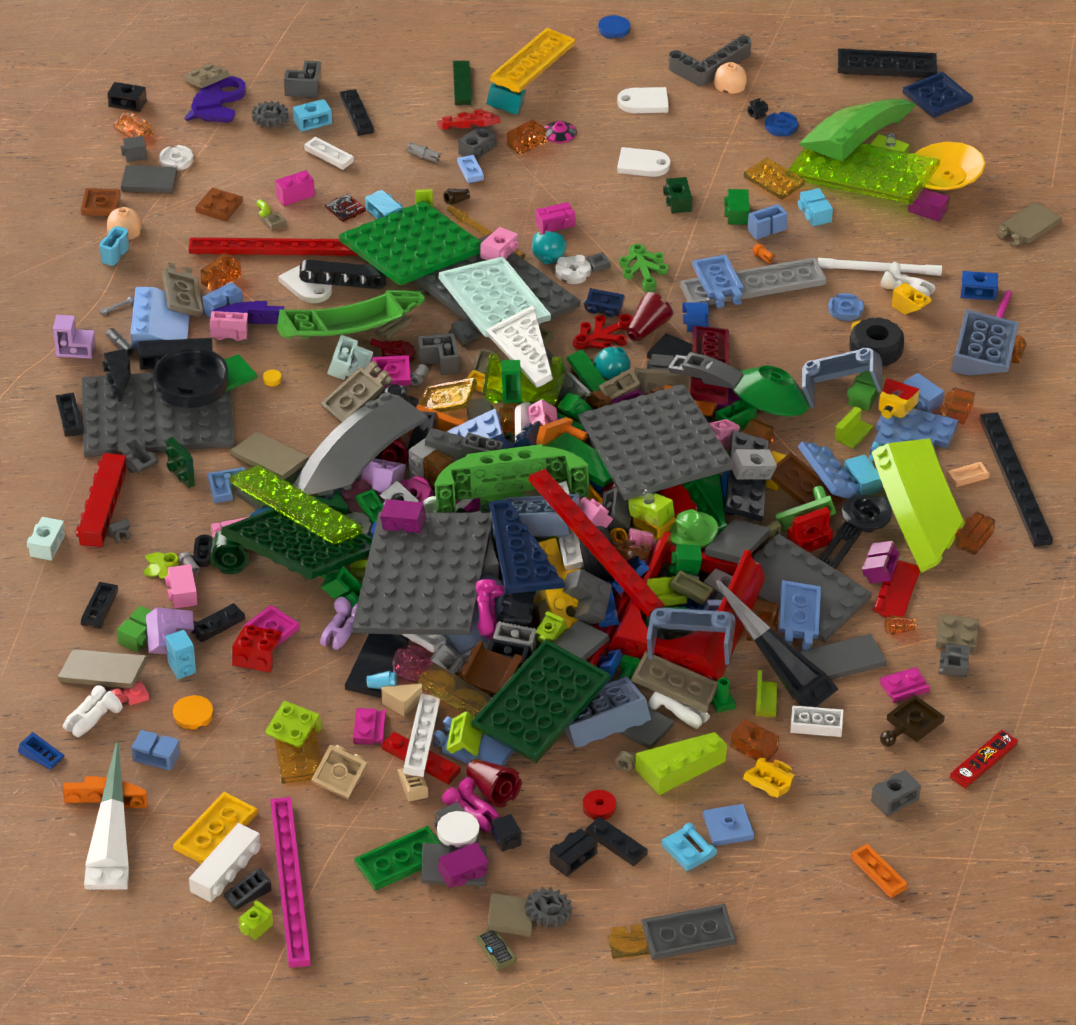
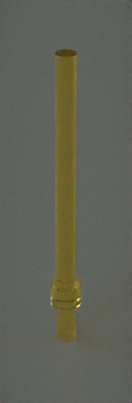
(463, 217)

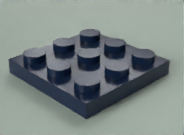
(937, 94)

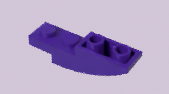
(257, 311)

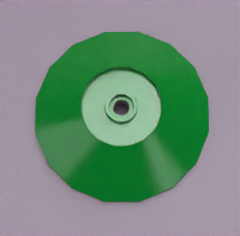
(772, 391)

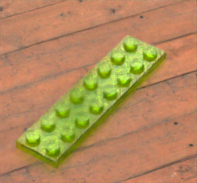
(296, 504)

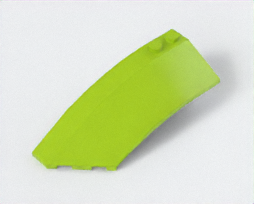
(919, 498)

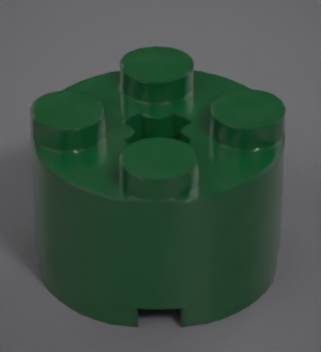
(228, 555)

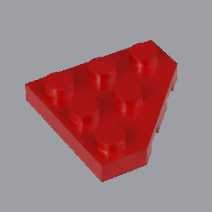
(464, 120)

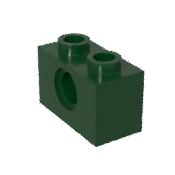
(678, 195)

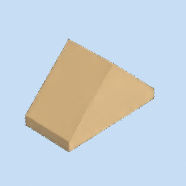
(401, 697)

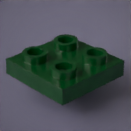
(180, 462)

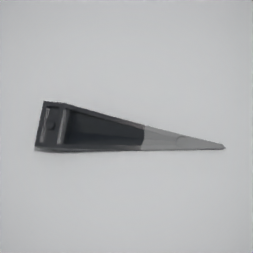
(799, 676)

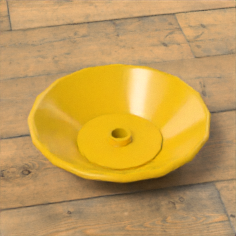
(958, 165)

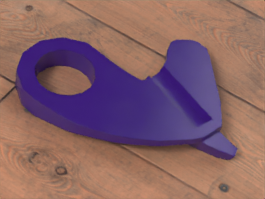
(208, 101)

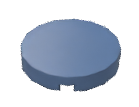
(845, 307)

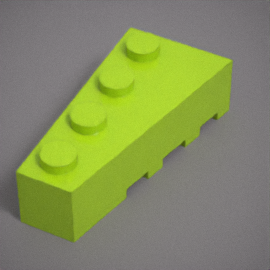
(680, 761)

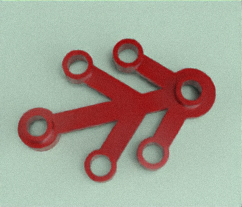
(583, 341)

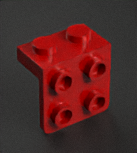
(255, 648)

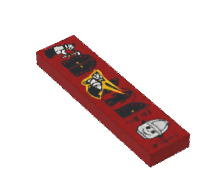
(983, 759)

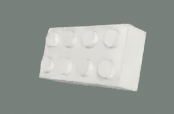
(816, 721)

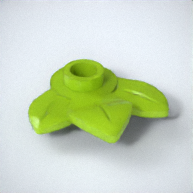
(159, 564)

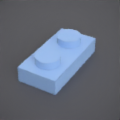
(470, 169)

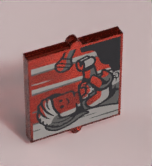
(345, 207)

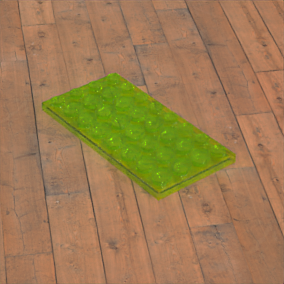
(869, 172)

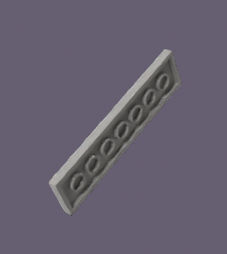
(764, 281)

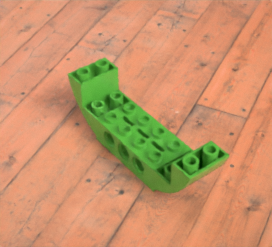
(507, 472)

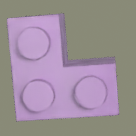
(70, 341)
(383, 474)
(166, 622)

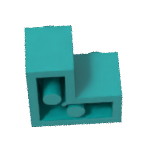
(505, 99)

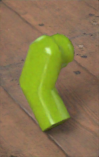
(265, 208)

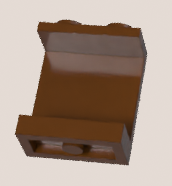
(489, 669)

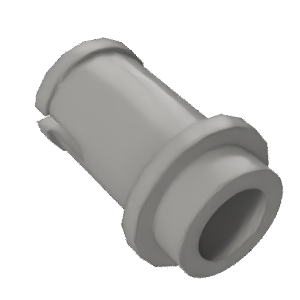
(419, 374)
(187, 558)

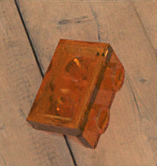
(132, 126)

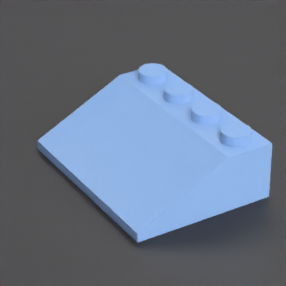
(153, 320)

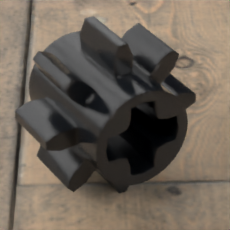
(757, 109)

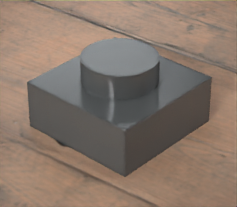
(598, 262)

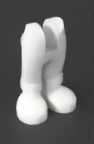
(894, 279)
(91, 711)
(684, 712)

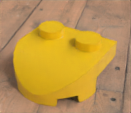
(771, 777)

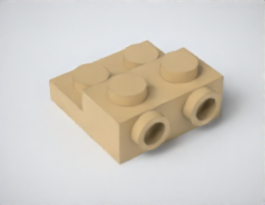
(339, 771)

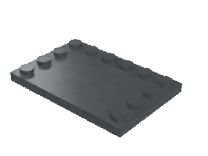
(789, 562)

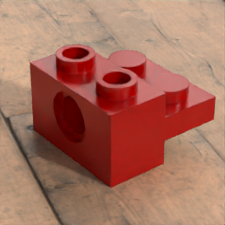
(811, 530)

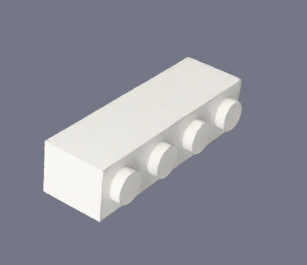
(224, 862)

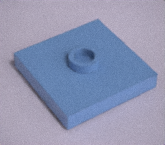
(728, 825)

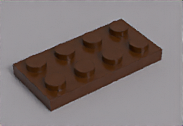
(800, 480)

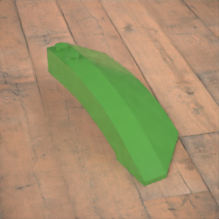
(853, 125)
(348, 318)

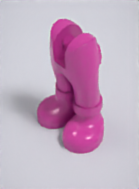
(487, 591)
(483, 811)

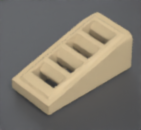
(413, 793)

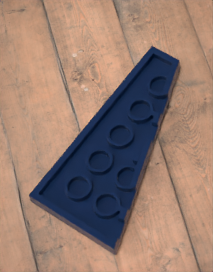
(520, 556)

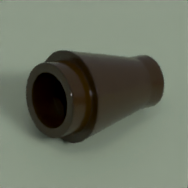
(455, 196)

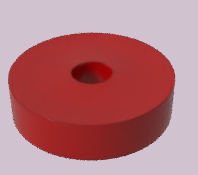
(593, 809)

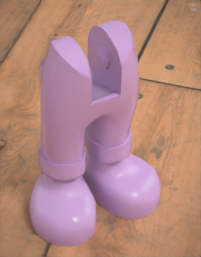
(333, 629)

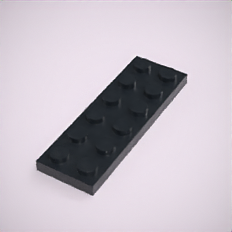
(887, 63)
(745, 496)

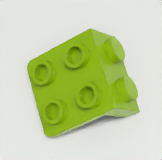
(293, 724)

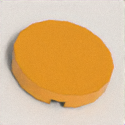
(192, 712)

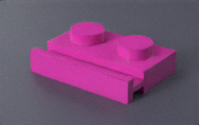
(904, 684)
(369, 726)

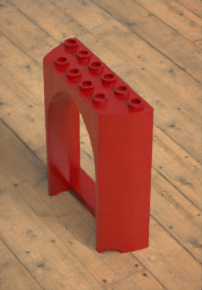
(701, 650)

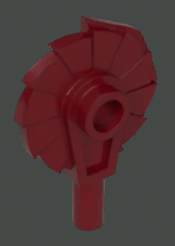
(394, 348)

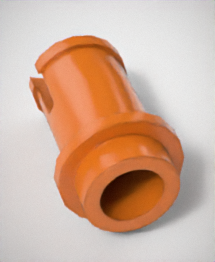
(762, 252)

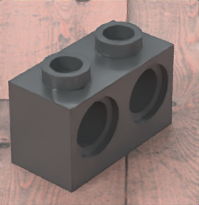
(477, 142)

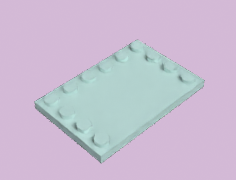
(491, 292)

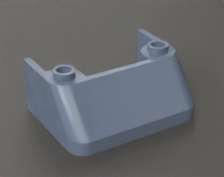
(840, 366)
(691, 620)

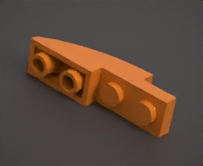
(93, 788)

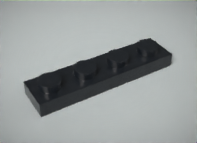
(356, 112)

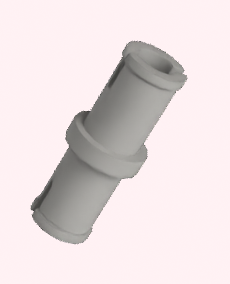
(423, 152)

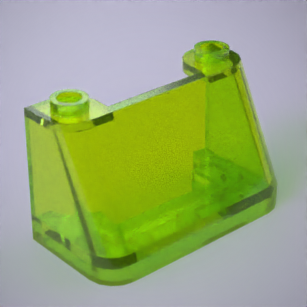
(530, 393)

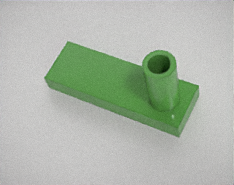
(821, 500)

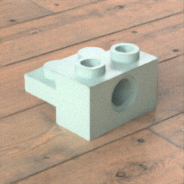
(342, 357)

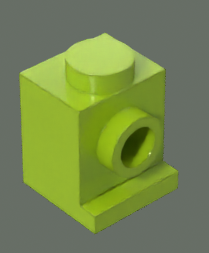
(556, 624)
(256, 920)

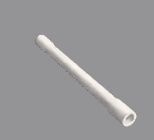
(829, 263)

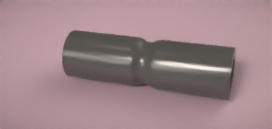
(118, 340)

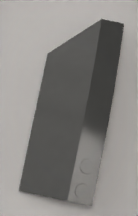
(356, 443)

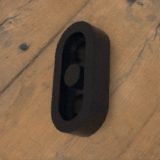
(202, 550)

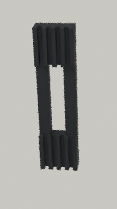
(847, 533)

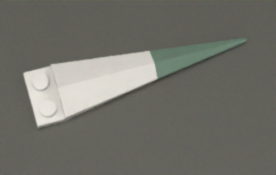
(108, 854)

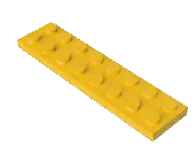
(532, 60)

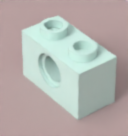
(46, 538)

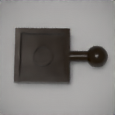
(913, 718)

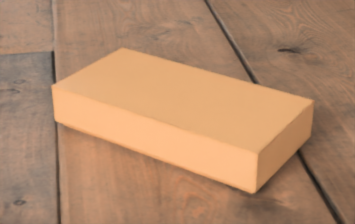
(968, 474)

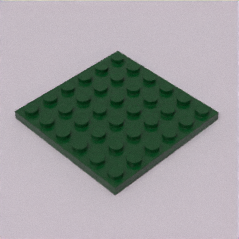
(294, 545)

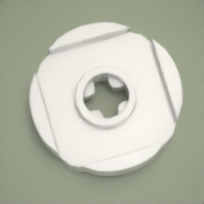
(567, 264)

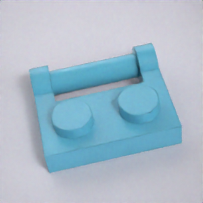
(684, 851)

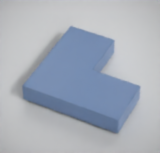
(221, 485)

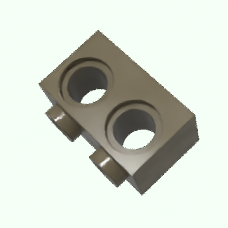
(620, 385)

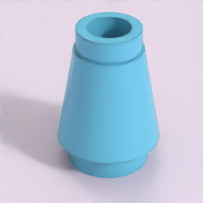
(382, 679)

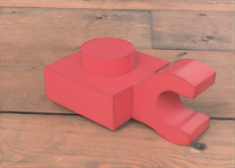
(132, 696)

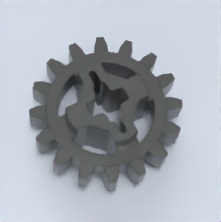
(270, 114)
(548, 907)

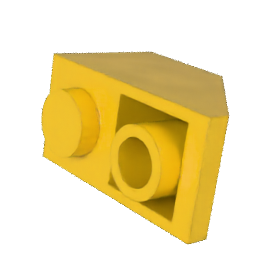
(908, 299)

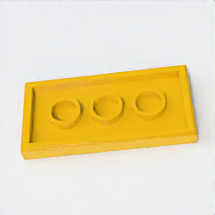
(214, 826)

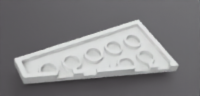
(522, 340)

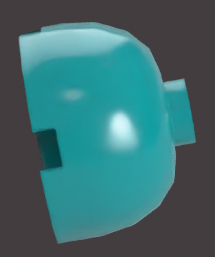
(548, 247)
(612, 362)

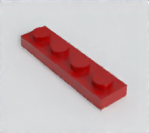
(436, 765)

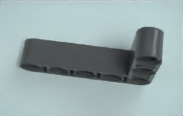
(704, 72)

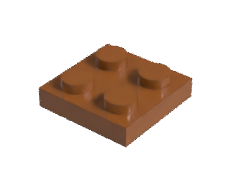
(100, 201)
(219, 204)

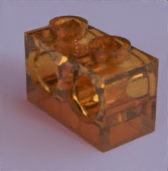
(526, 137)
(220, 272)

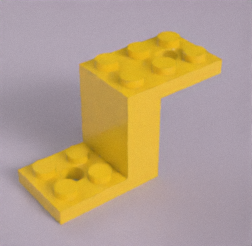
(556, 598)

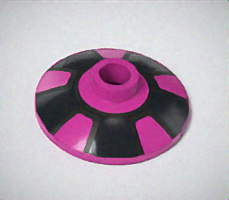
(560, 132)

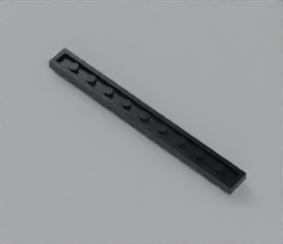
(1016, 480)

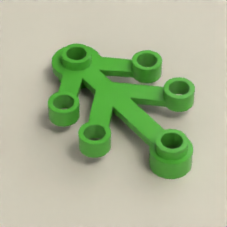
(638, 252)

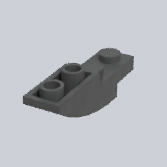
(709, 369)
(458, 446)

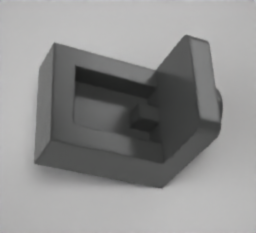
(463, 331)
(447, 659)

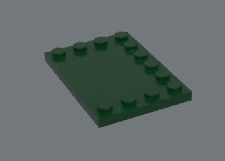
(540, 701)

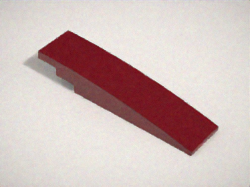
(714, 344)

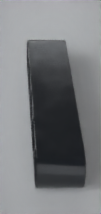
(335, 269)

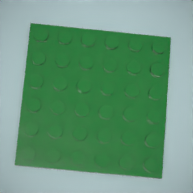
(411, 243)

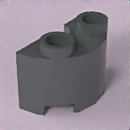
(137, 455)
(954, 660)

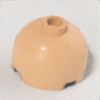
(730, 78)
(127, 219)

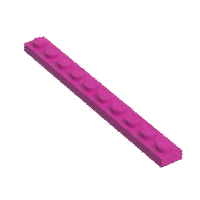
(290, 882)

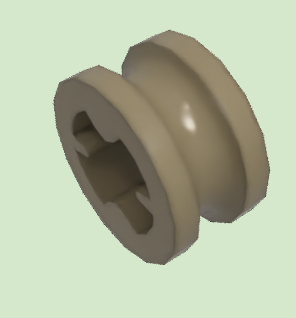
(625, 761)

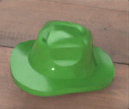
(694, 528)

